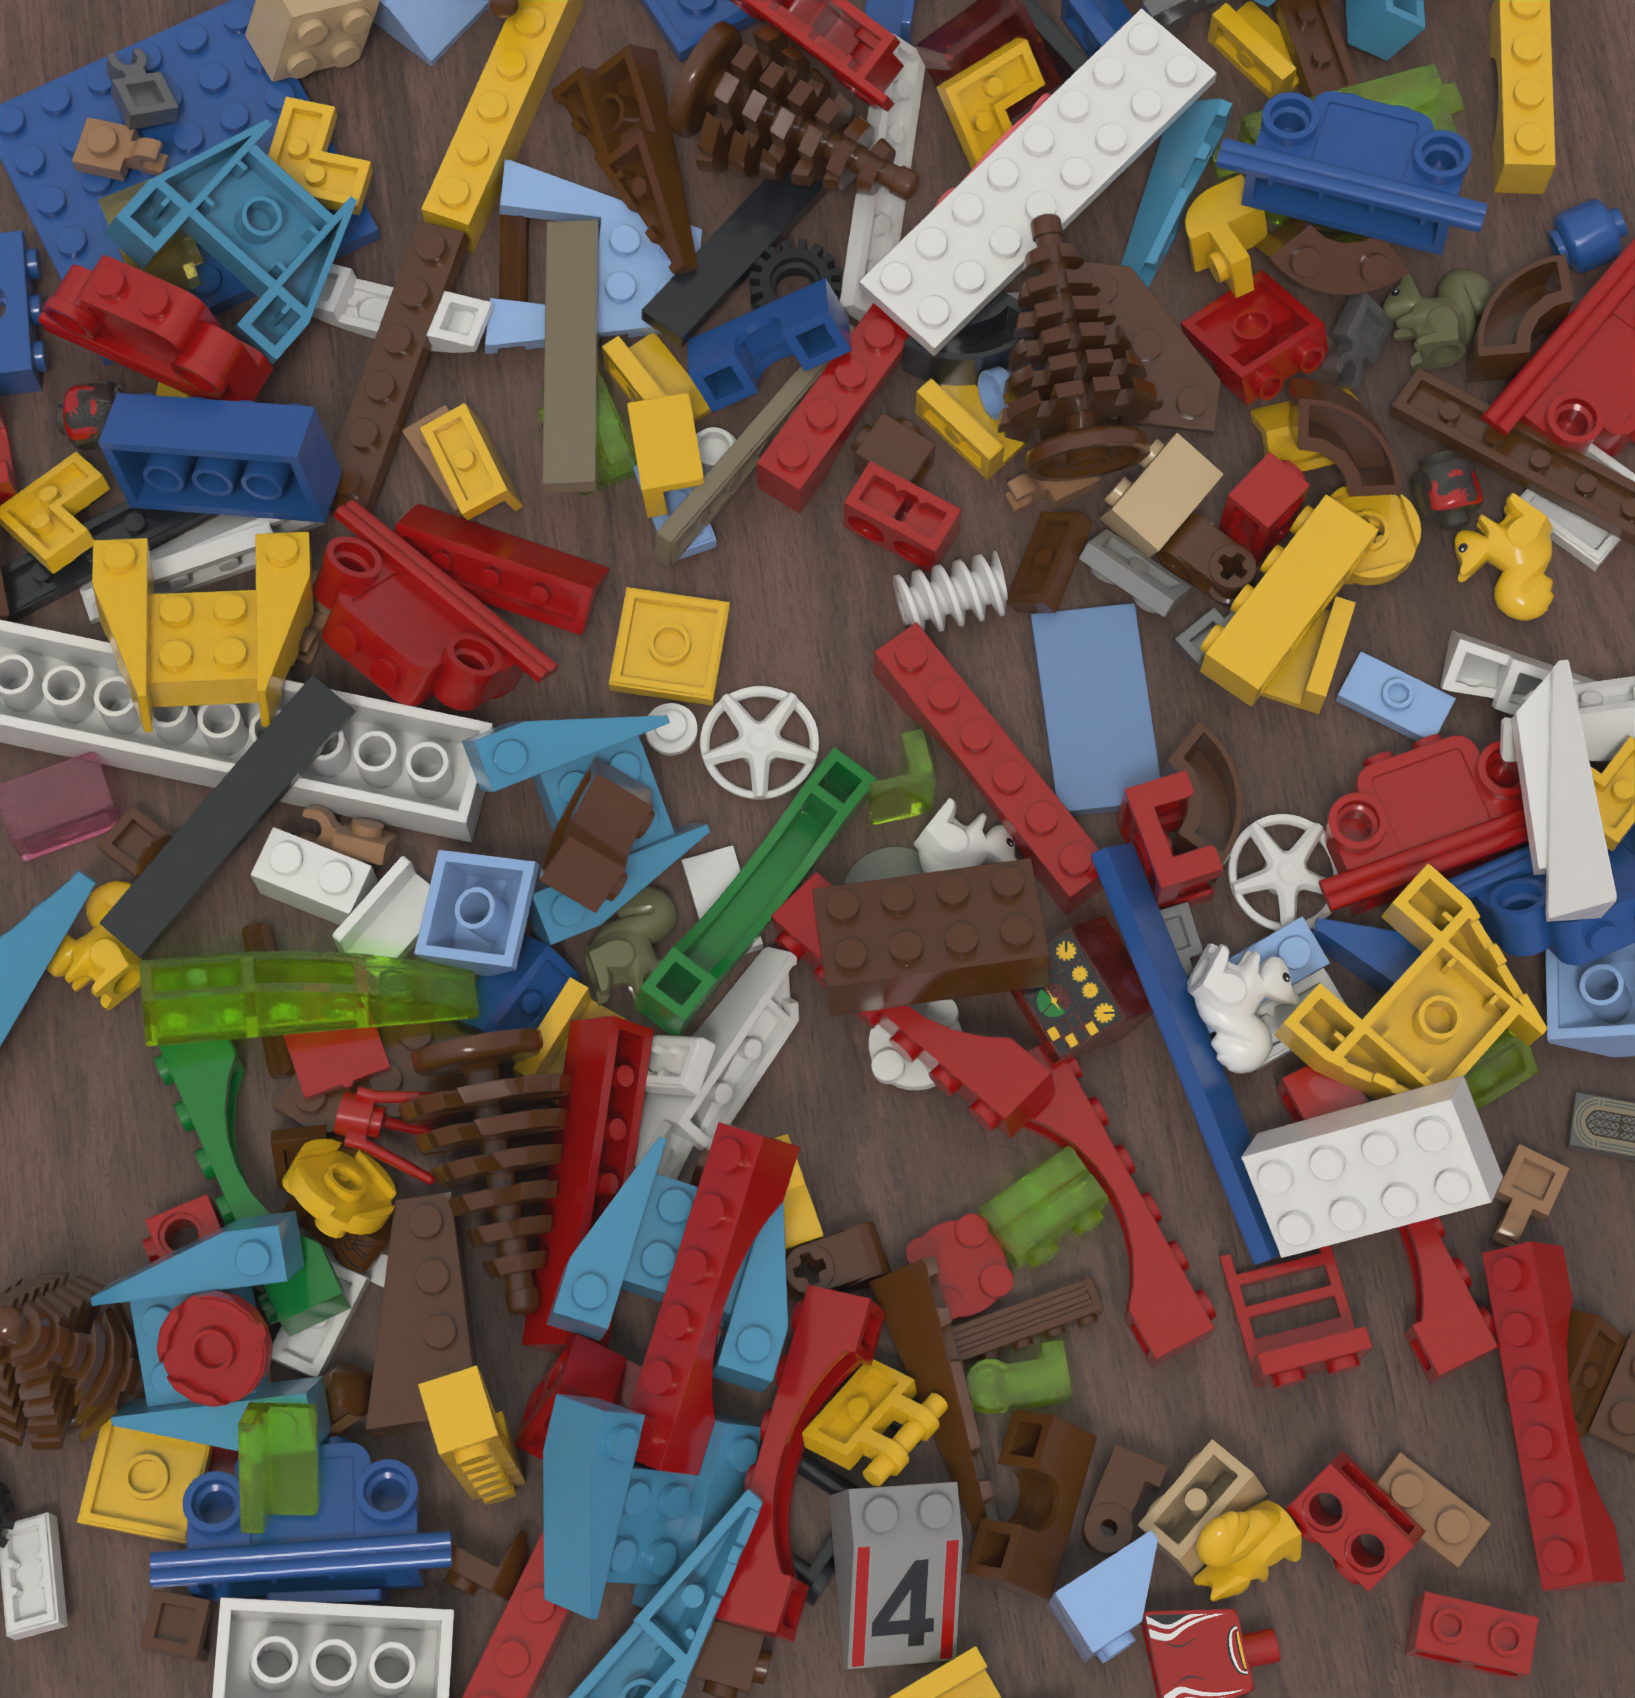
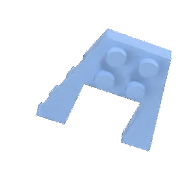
(629, 263)

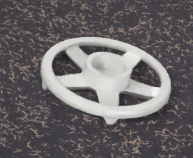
(759, 741)
(1283, 872)

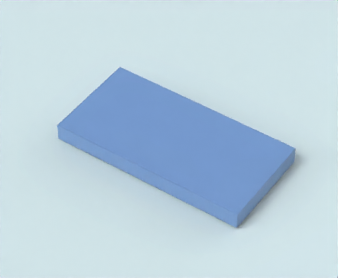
(1094, 705)

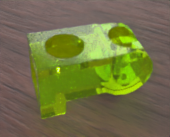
(1021, 1385)

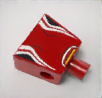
(1204, 1653)

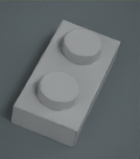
(1136, 573)

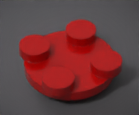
(969, 1264)

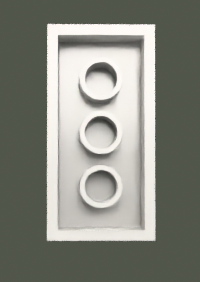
(1373, 1167)
(331, 1650)

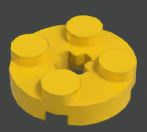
(1398, 540)
(340, 1189)

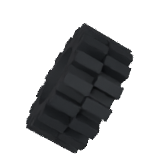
(787, 263)

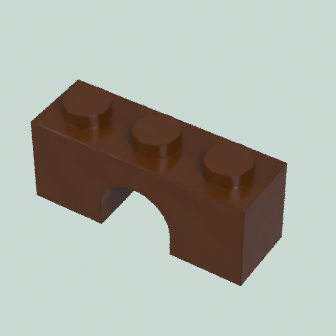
(1051, 1470)

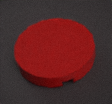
(215, 1348)

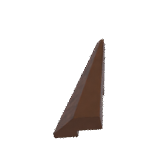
(625, 121)
(927, 1352)

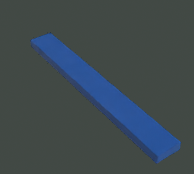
(1185, 1038)

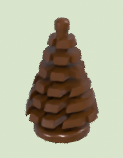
(777, 118)
(1071, 370)
(486, 1103)
(61, 1360)

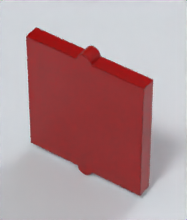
(336, 1058)

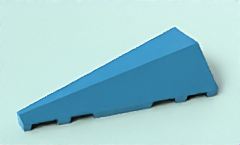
(1174, 175)
(32, 944)
(670, 1631)

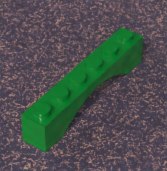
(744, 910)
(209, 1085)

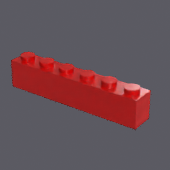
(598, 1154)

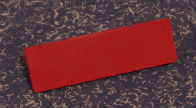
(506, 568)

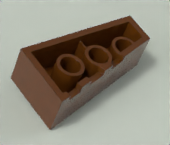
(422, 1317)

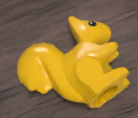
(1517, 548)
(98, 953)
(1243, 1547)

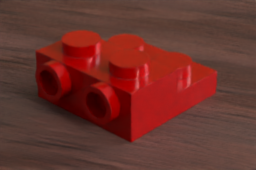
(1258, 339)

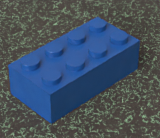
(221, 457)

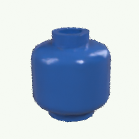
(1588, 235)

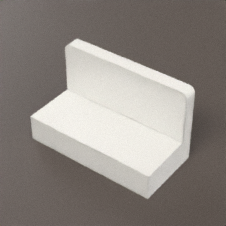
(388, 917)

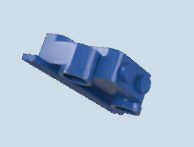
(1357, 169)
(1514, 907)
(357, 1540)

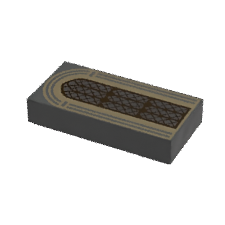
(1602, 1126)

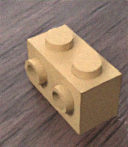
(1160, 495)
(1206, 1489)

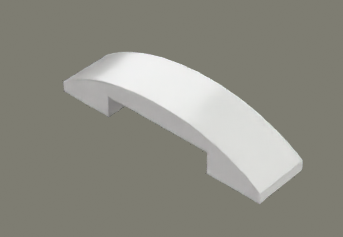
(361, 306)

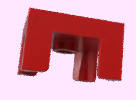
(1145, 819)

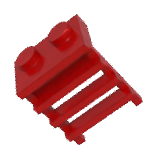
(1293, 1354)

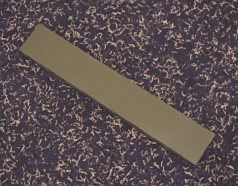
(571, 357)
(732, 469)

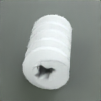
(952, 594)

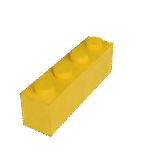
(1287, 600)

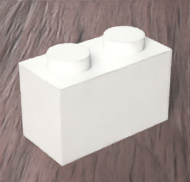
(311, 877)

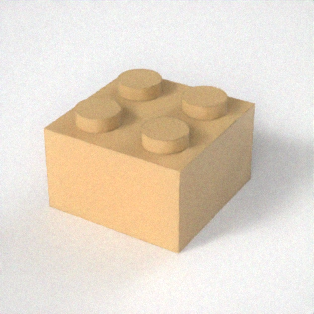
(308, 34)

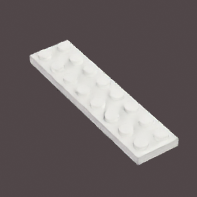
(1046, 166)

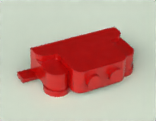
(839, 38)
(153, 331)
(1584, 375)
(415, 624)
(1419, 809)

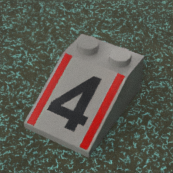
(897, 1573)

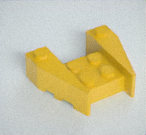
(205, 643)
(1433, 1016)

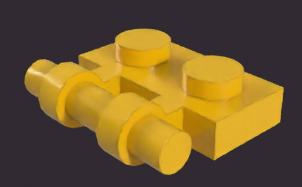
(860, 1414)

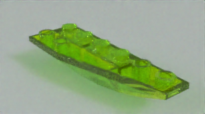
(294, 994)

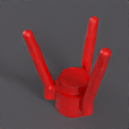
(363, 1118)

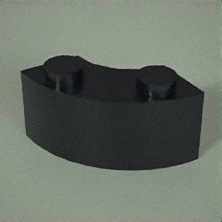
(976, 348)

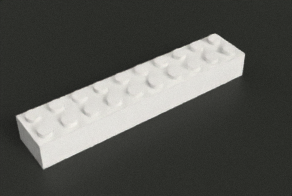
(382, 766)

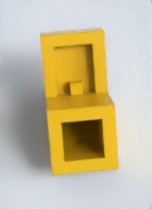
(1222, 231)

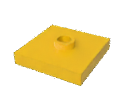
(669, 646)
(141, 1483)

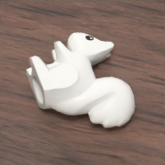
(951, 845)
(1230, 996)

